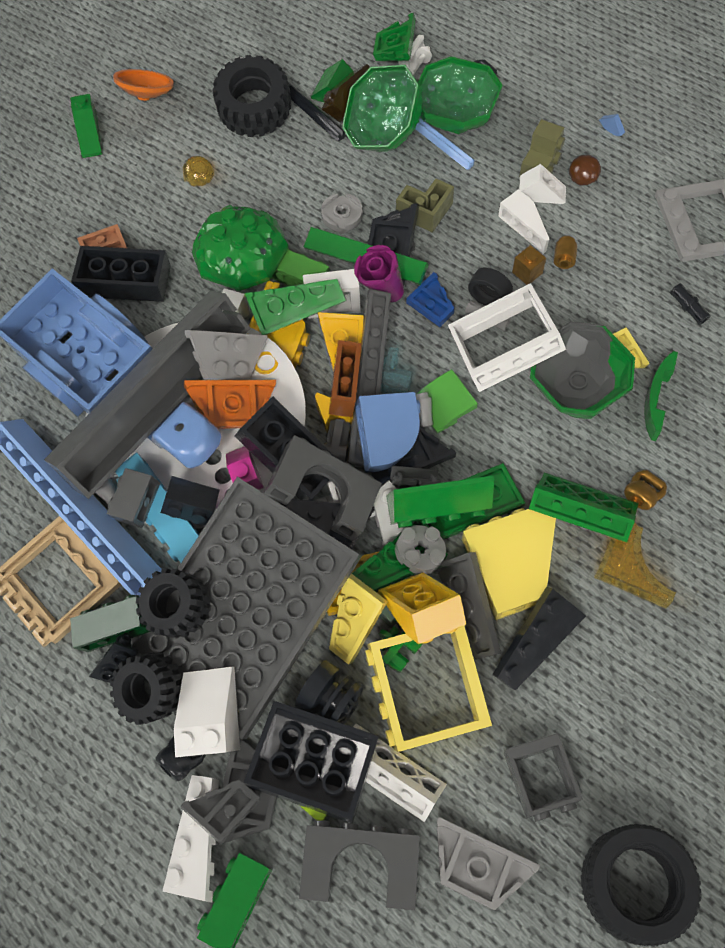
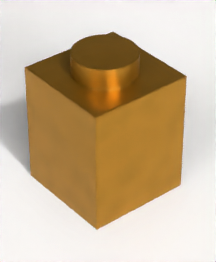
(529, 265)

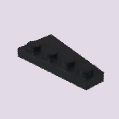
(539, 636)

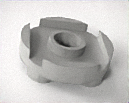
(342, 222)
(425, 537)

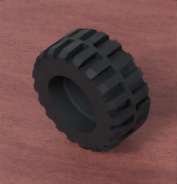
(248, 75)

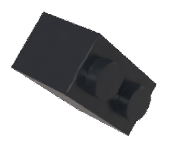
(190, 501)

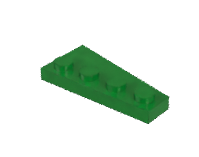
(384, 568)

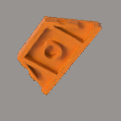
(229, 402)

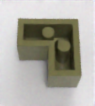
(545, 147)
(432, 204)

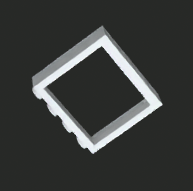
(515, 359)

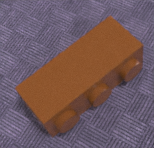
(345, 378)

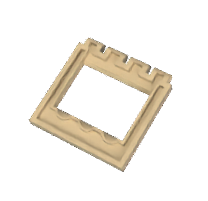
(34, 612)

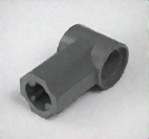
(338, 439)

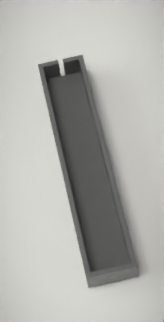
(140, 399)

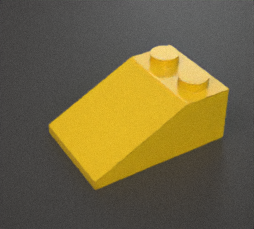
(424, 607)

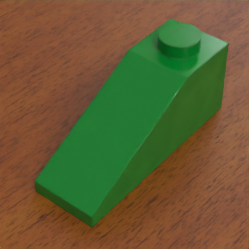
(86, 125)

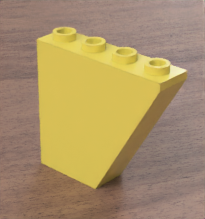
(513, 558)

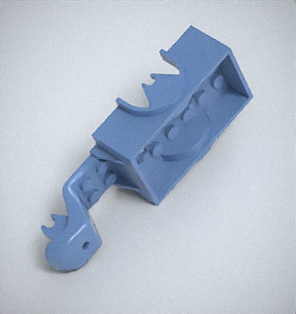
(98, 345)

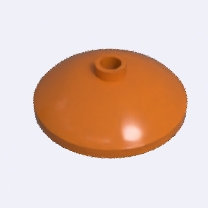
(143, 83)

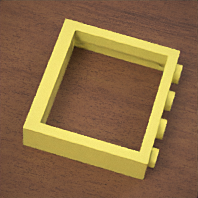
(470, 680)

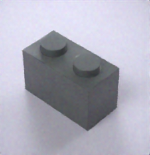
(133, 497)

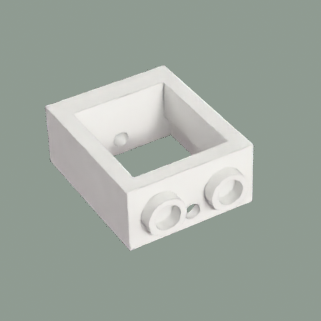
(348, 283)

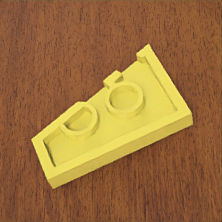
(356, 617)

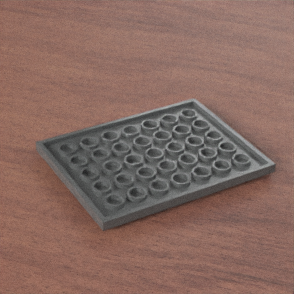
(267, 593)

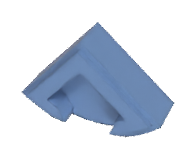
(613, 124)

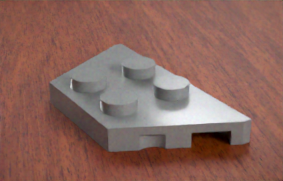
(226, 354)
(479, 866)

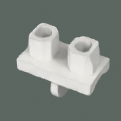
(419, 54)

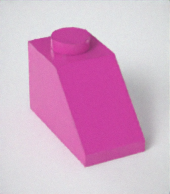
(242, 465)

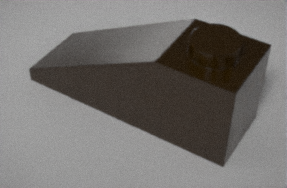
(336, 99)

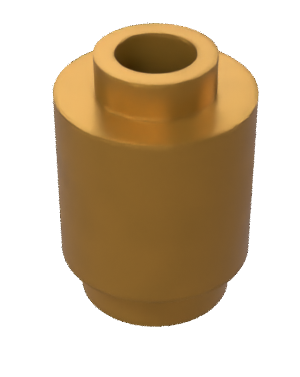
(565, 252)

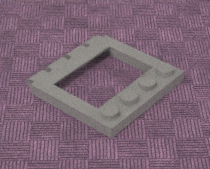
(679, 223)

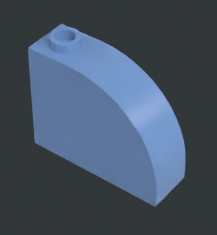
(386, 428)

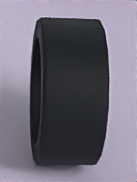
(492, 278)

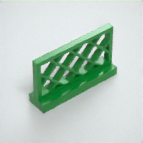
(584, 507)

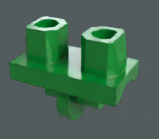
(393, 657)

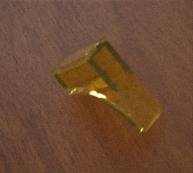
(626, 569)

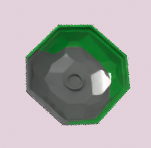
(588, 373)

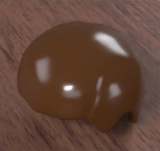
(585, 170)

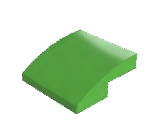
(449, 400)

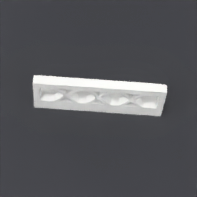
(401, 788)

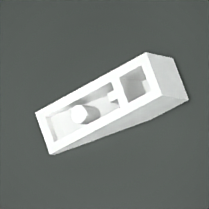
(523, 217)

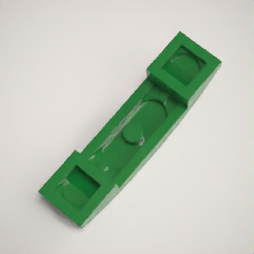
(655, 417)

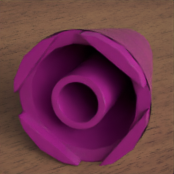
(380, 271)

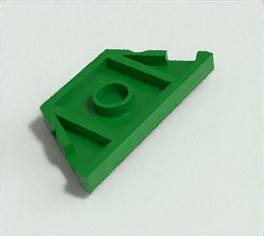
(395, 41)

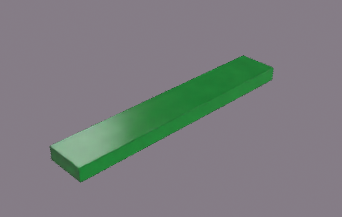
(349, 250)

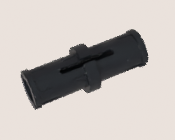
(690, 304)

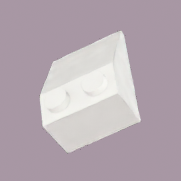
(207, 713)

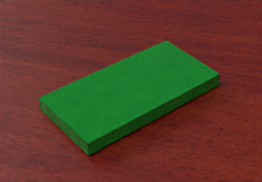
(505, 499)

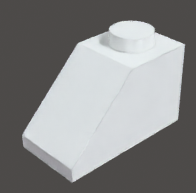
(542, 186)

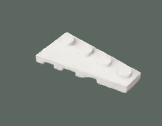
(191, 855)

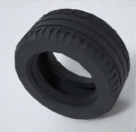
(682, 885)

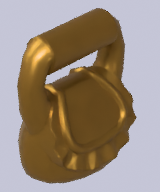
(643, 493)

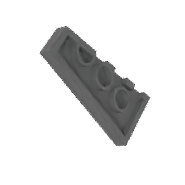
(465, 578)

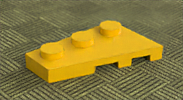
(340, 327)

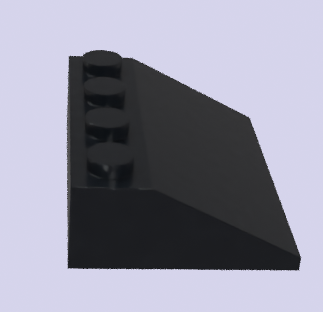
(312, 761)

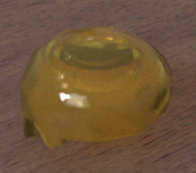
(198, 171)

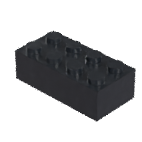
(122, 273)
(268, 435)

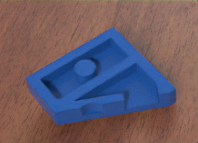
(431, 301)

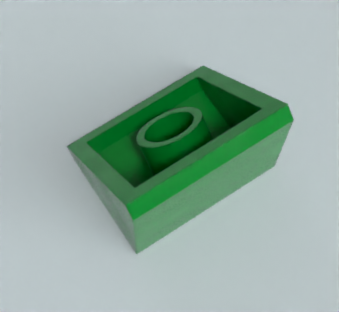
(330, 78)

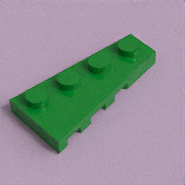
(287, 305)

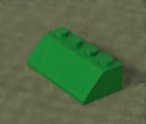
(440, 500)

